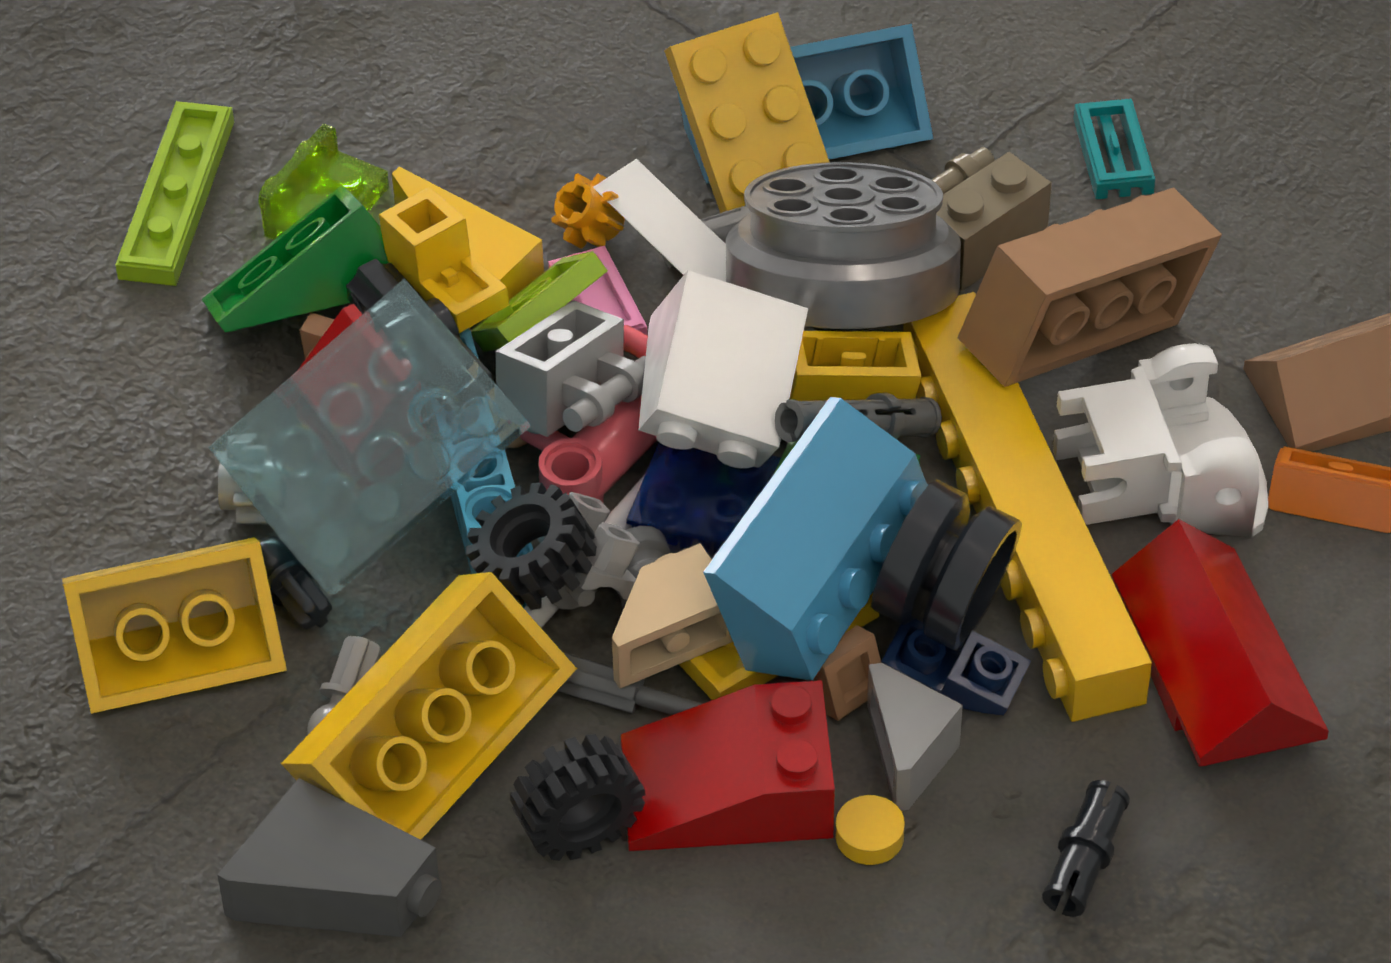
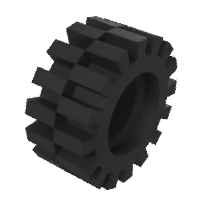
(519, 523)
(577, 797)

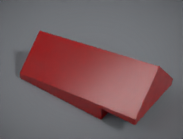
(1215, 649)

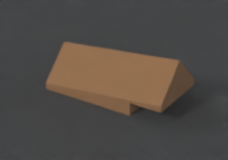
(1328, 385)

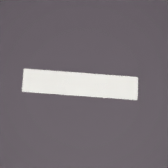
(666, 221)

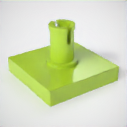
(539, 300)

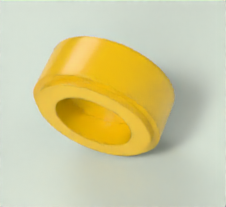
(870, 829)

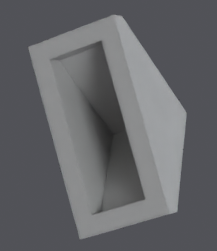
(913, 731)

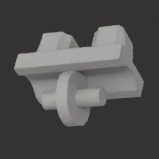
(613, 555)

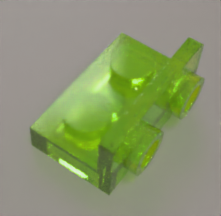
(311, 177)

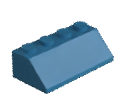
(861, 92)
(814, 542)

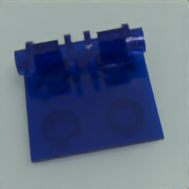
(696, 496)

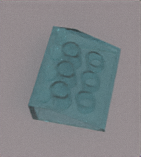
(368, 437)

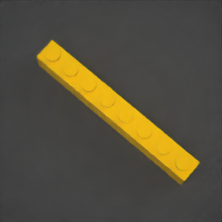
(1056, 570)

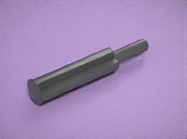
(596, 684)

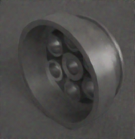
(847, 244)

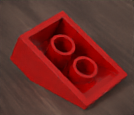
(735, 770)

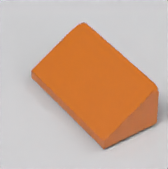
(1331, 489)

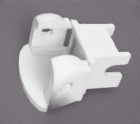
(1164, 448)

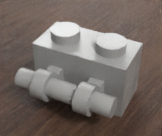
(569, 370)

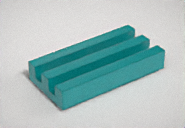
(1120, 177)

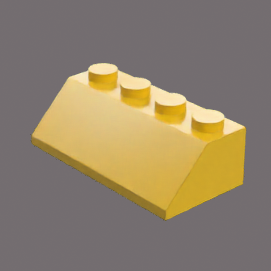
(435, 707)

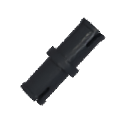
(1086, 848)

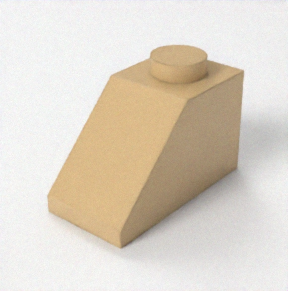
(667, 618)

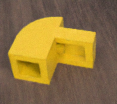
(432, 251)

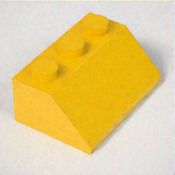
(174, 624)

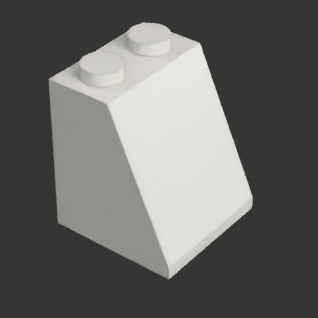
(719, 369)

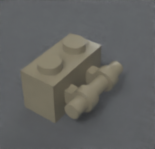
(990, 205)

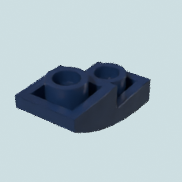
(978, 676)

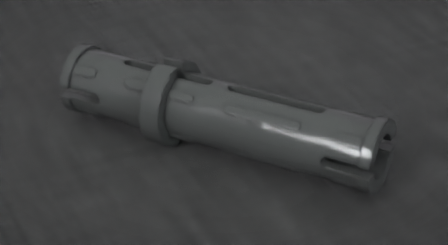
(893, 415)

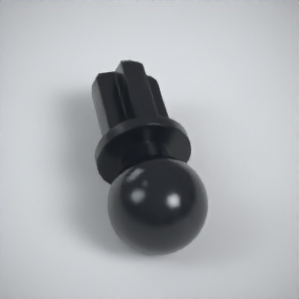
(293, 585)

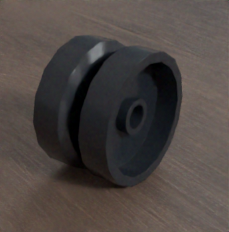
(946, 565)

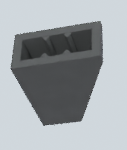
(329, 869)

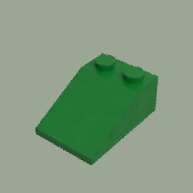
(302, 267)

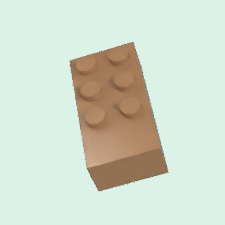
(1088, 285)

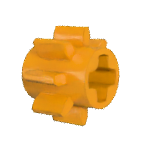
(586, 213)

